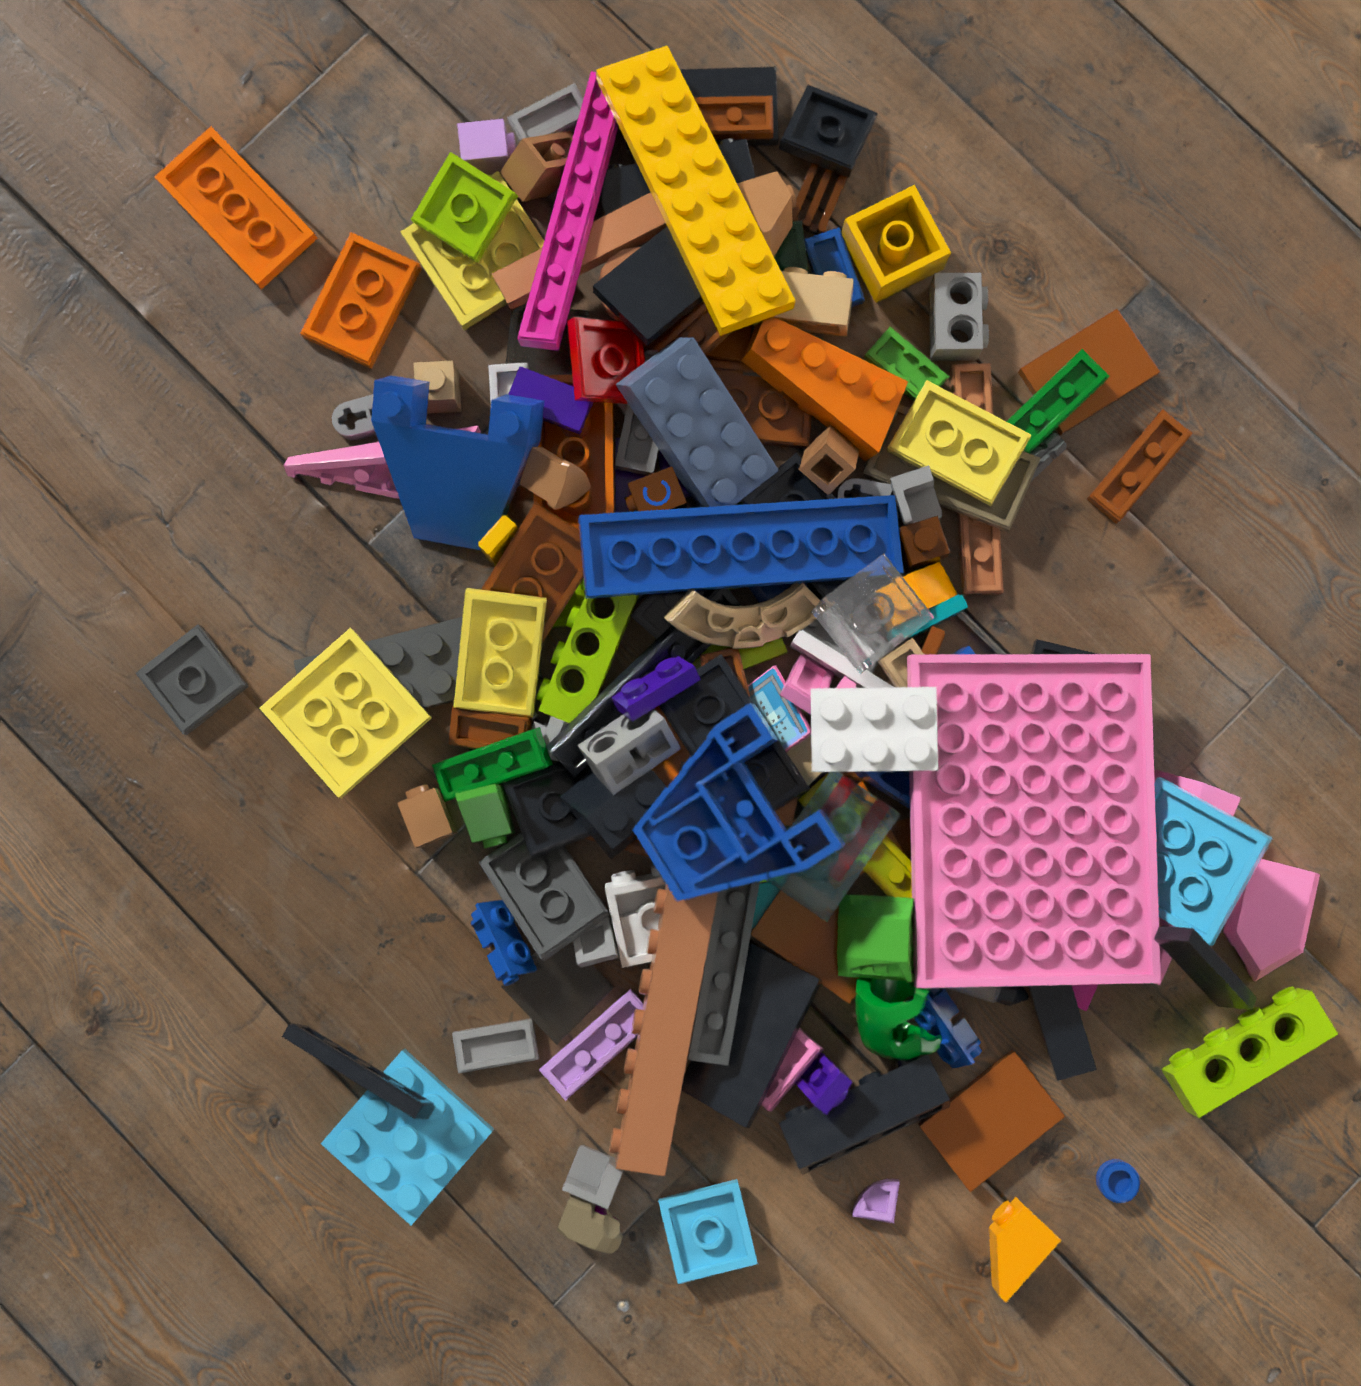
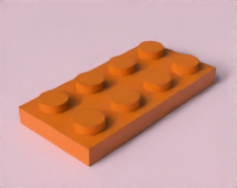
(236, 207)

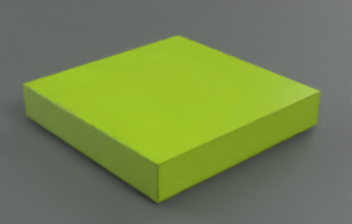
(464, 207)

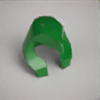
(884, 1015)

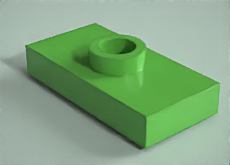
(905, 361)

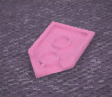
(1272, 917)

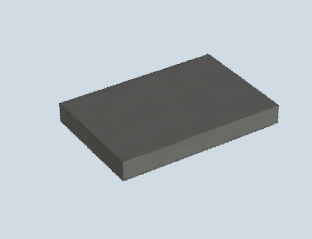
(544, 894)

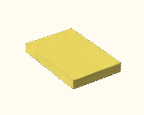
(959, 442)
(500, 652)

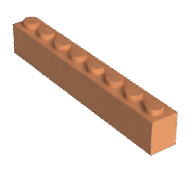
(663, 1032)

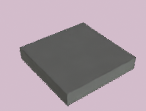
(192, 679)

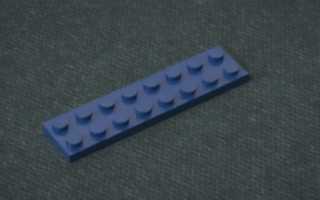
(736, 545)

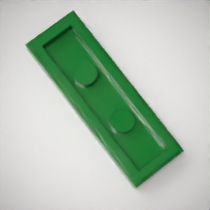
(1059, 398)
(492, 763)

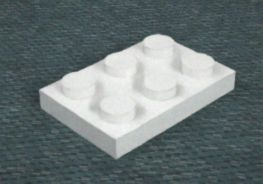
(874, 729)

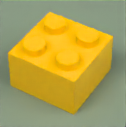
(895, 243)

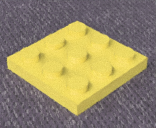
(469, 285)
(345, 713)

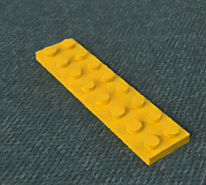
(695, 190)

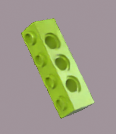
(555, 697)
(1306, 1030)

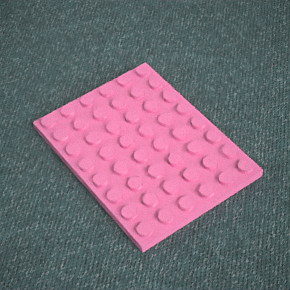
(1036, 822)

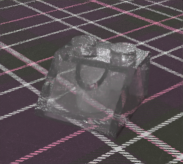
(871, 613)

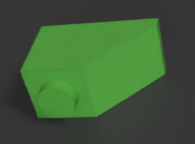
(486, 815)

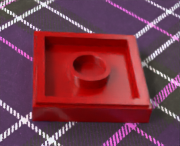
(601, 357)

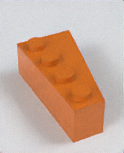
(827, 382)

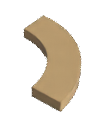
(744, 625)

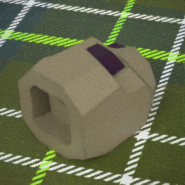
(590, 1225)

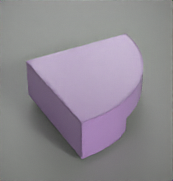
(878, 1201)

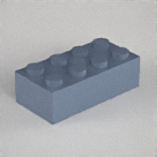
(697, 425)

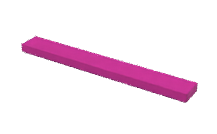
(570, 223)

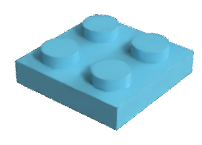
(707, 1231)

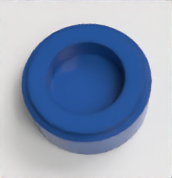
(1117, 1181)

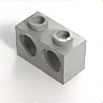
(949, 316)
(628, 749)

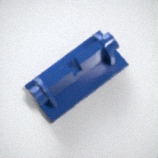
(497, 926)
(958, 1041)

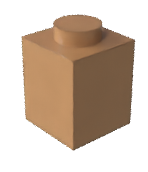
(829, 459)
(426, 816)

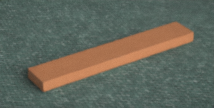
(609, 235)
(977, 541)

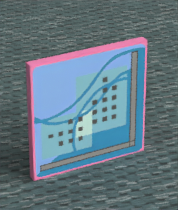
(781, 715)

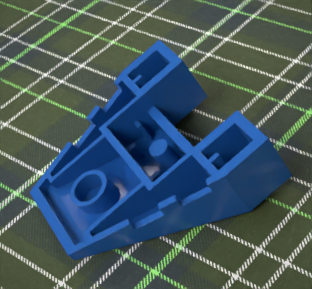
(450, 478)
(718, 826)

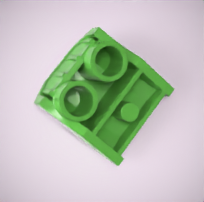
(876, 937)

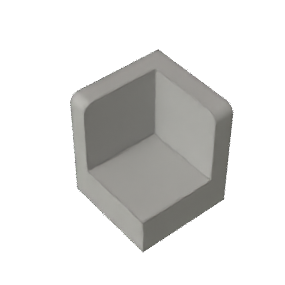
(916, 495)
(593, 1176)

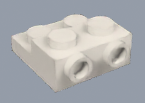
(632, 912)

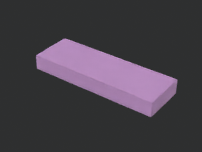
(593, 1046)

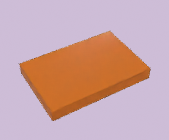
(361, 300)

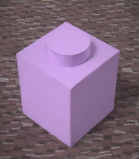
(486, 144)

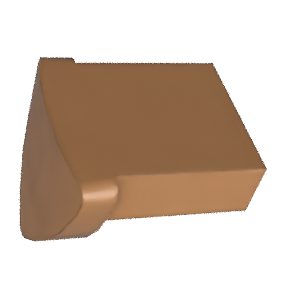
(554, 478)

